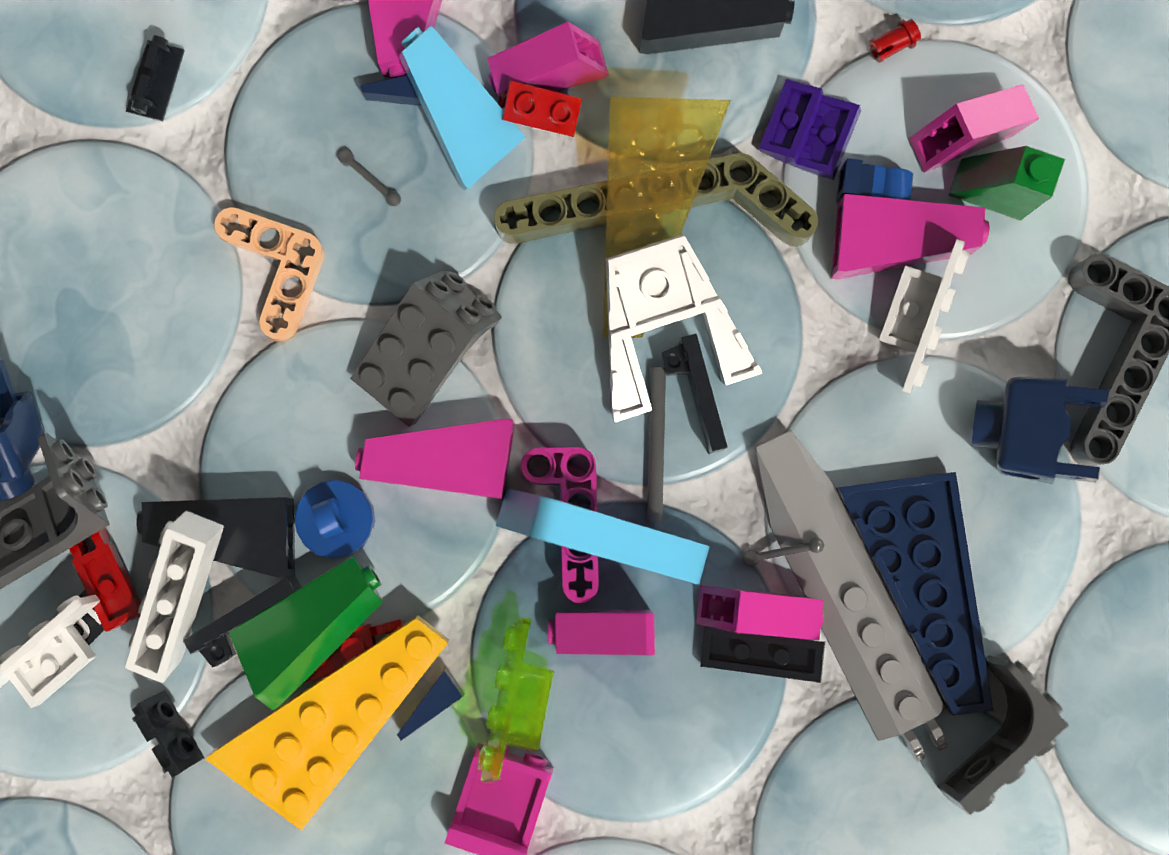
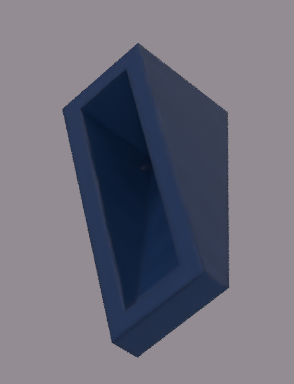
(393, 90)
(439, 697)

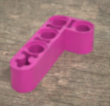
(570, 486)

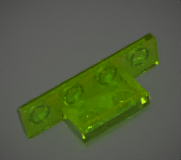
(520, 704)

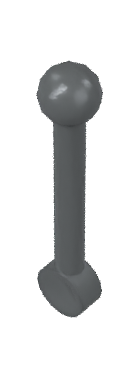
(347, 159)
(752, 557)

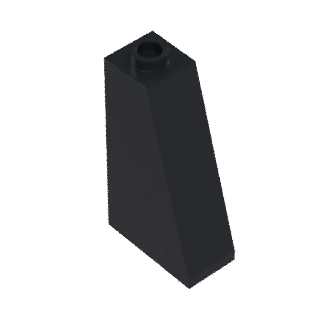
(705, 23)
(254, 536)

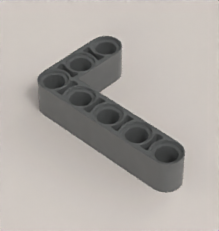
(1130, 355)

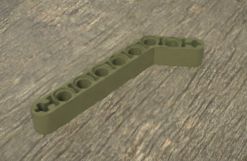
(722, 189)

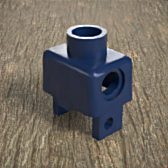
(1033, 427)
(17, 438)

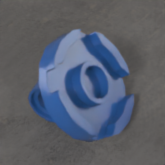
(334, 519)

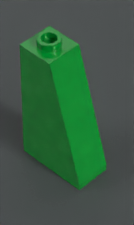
(304, 629)

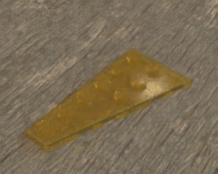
(654, 169)

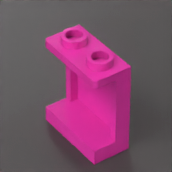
(502, 813)

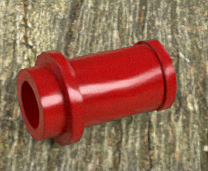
(895, 40)

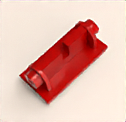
(540, 108)

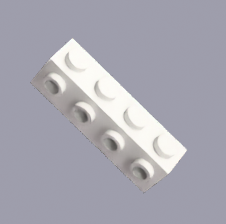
(173, 595)

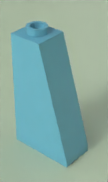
(457, 107)

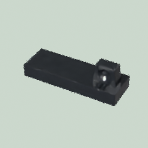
(688, 360)
(214, 640)
(763, 654)

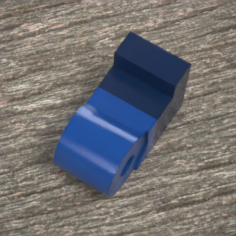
(873, 181)

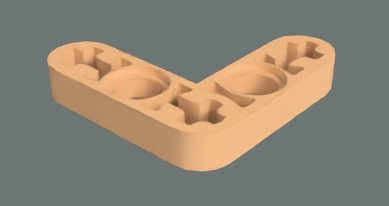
(286, 254)

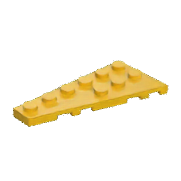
(316, 737)

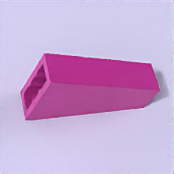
(898, 233)
(447, 459)

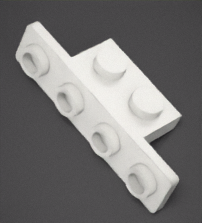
(917, 309)
(51, 653)

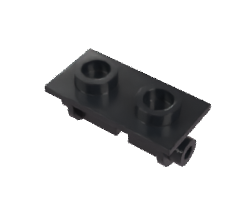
(155, 79)
(160, 720)

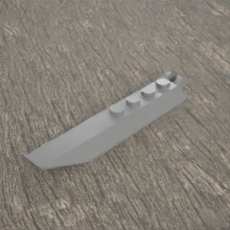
(857, 608)

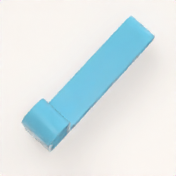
(602, 535)

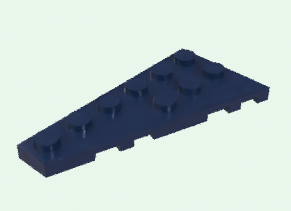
(924, 561)

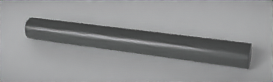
(656, 445)

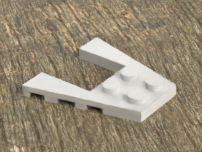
(656, 289)

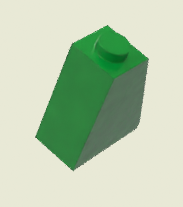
(1008, 180)

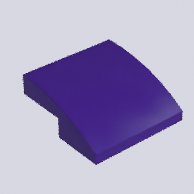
(809, 129)

